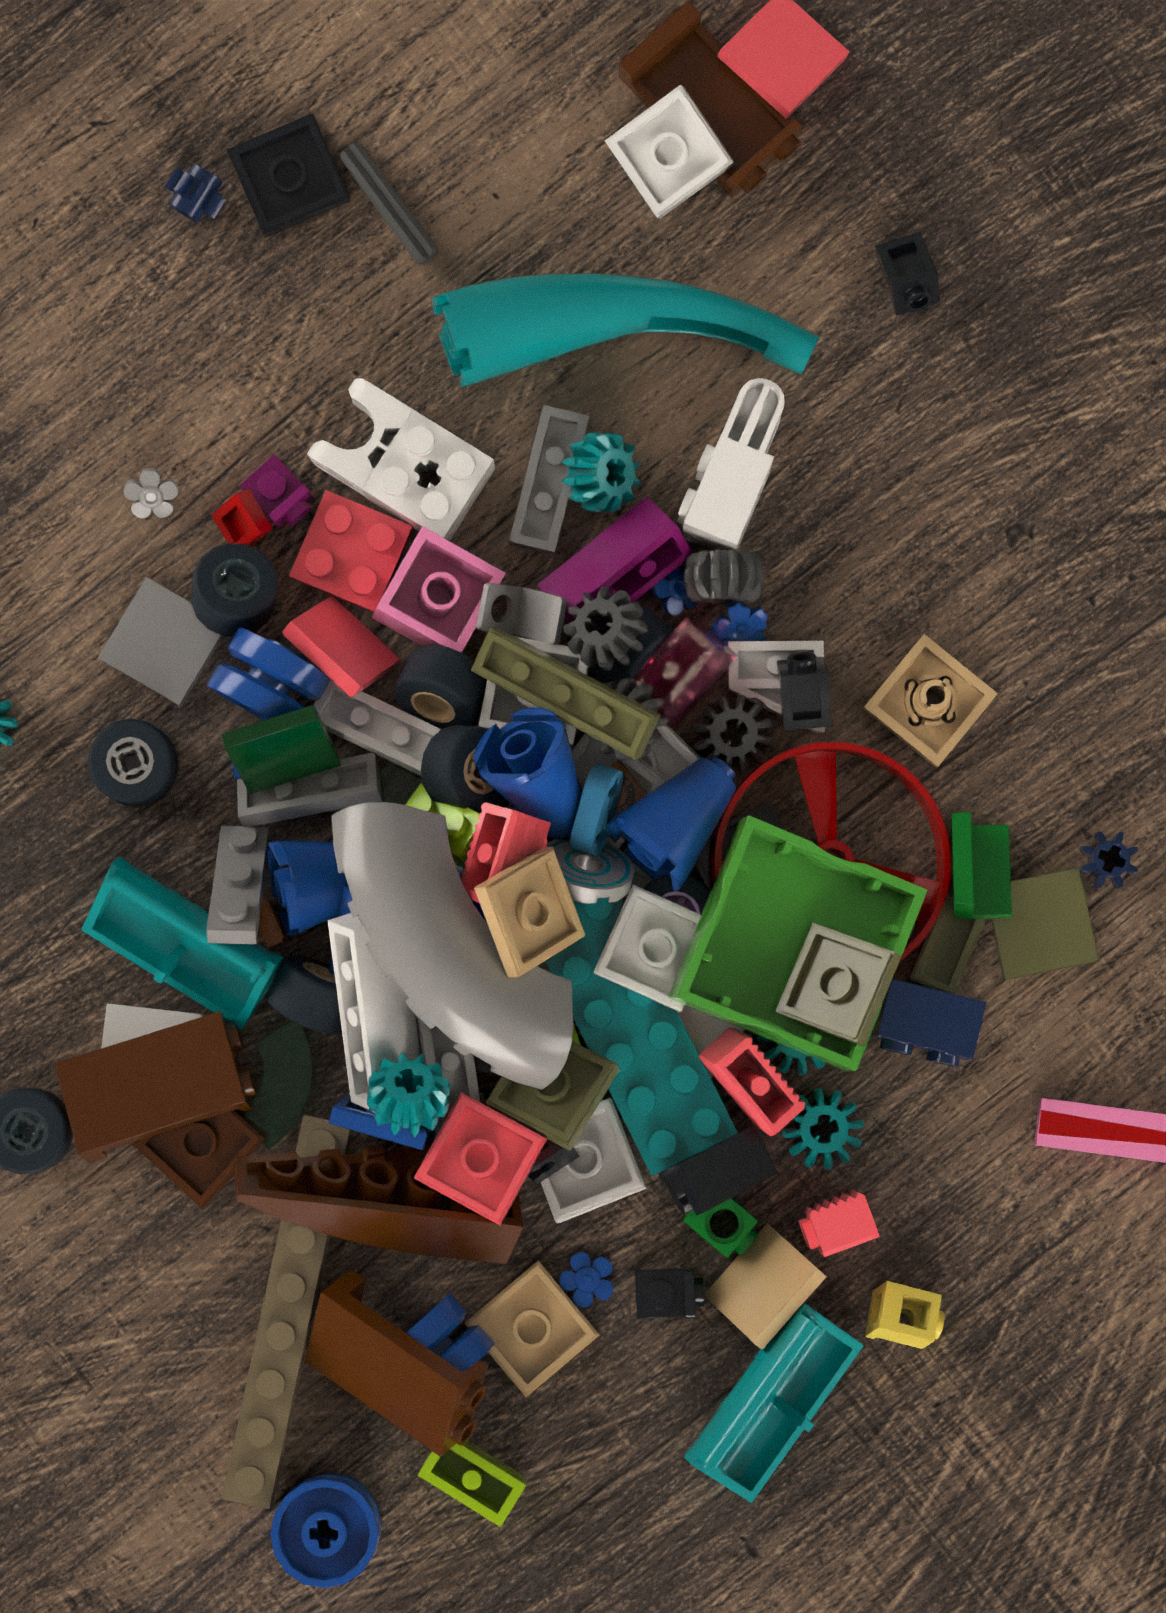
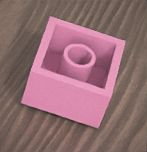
(436, 593)

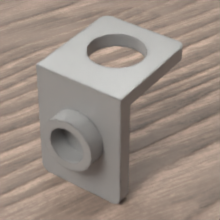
(528, 612)

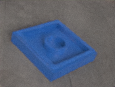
(363, 1120)

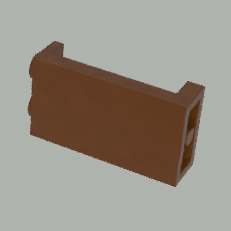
(745, 123)
(154, 1084)
(393, 1369)

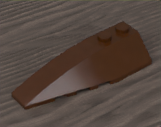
(373, 1203)

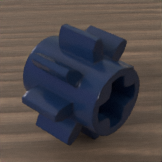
(195, 193)
(1120, 855)

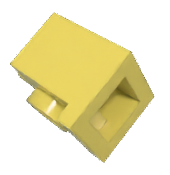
(919, 1305)

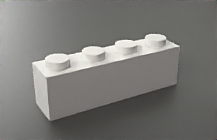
(371, 1008)

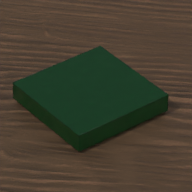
(281, 749)

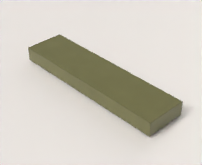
(565, 692)

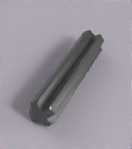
(388, 203)

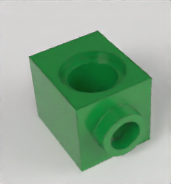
(738, 1240)

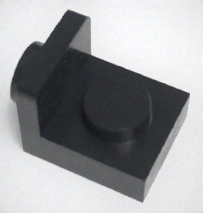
(909, 273)
(804, 691)
(668, 1293)

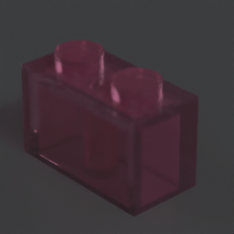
(685, 669)

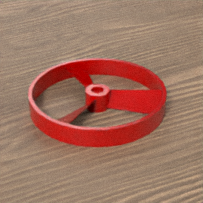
(818, 778)

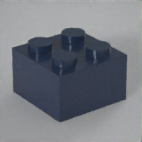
(929, 1021)

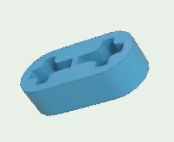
(596, 809)

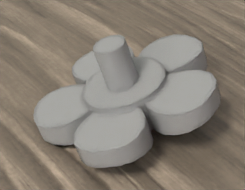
(151, 494)

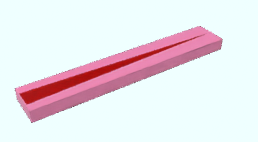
(1101, 1130)

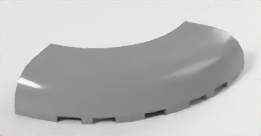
(442, 947)

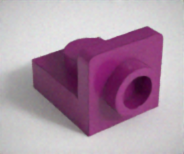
(279, 493)

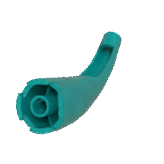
(538, 317)

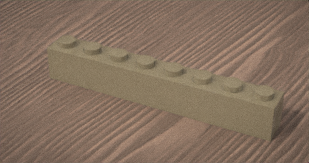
(281, 1342)

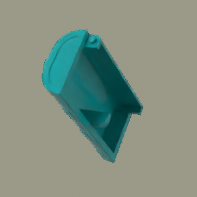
(169, 940)
(773, 1402)

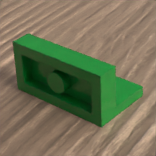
(980, 869)

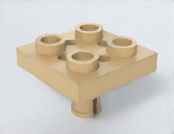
(964, 697)

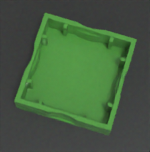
(760, 918)

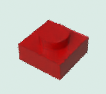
(242, 519)

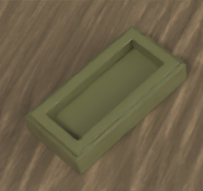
(946, 950)

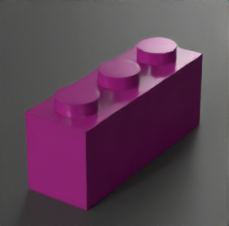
(624, 557)

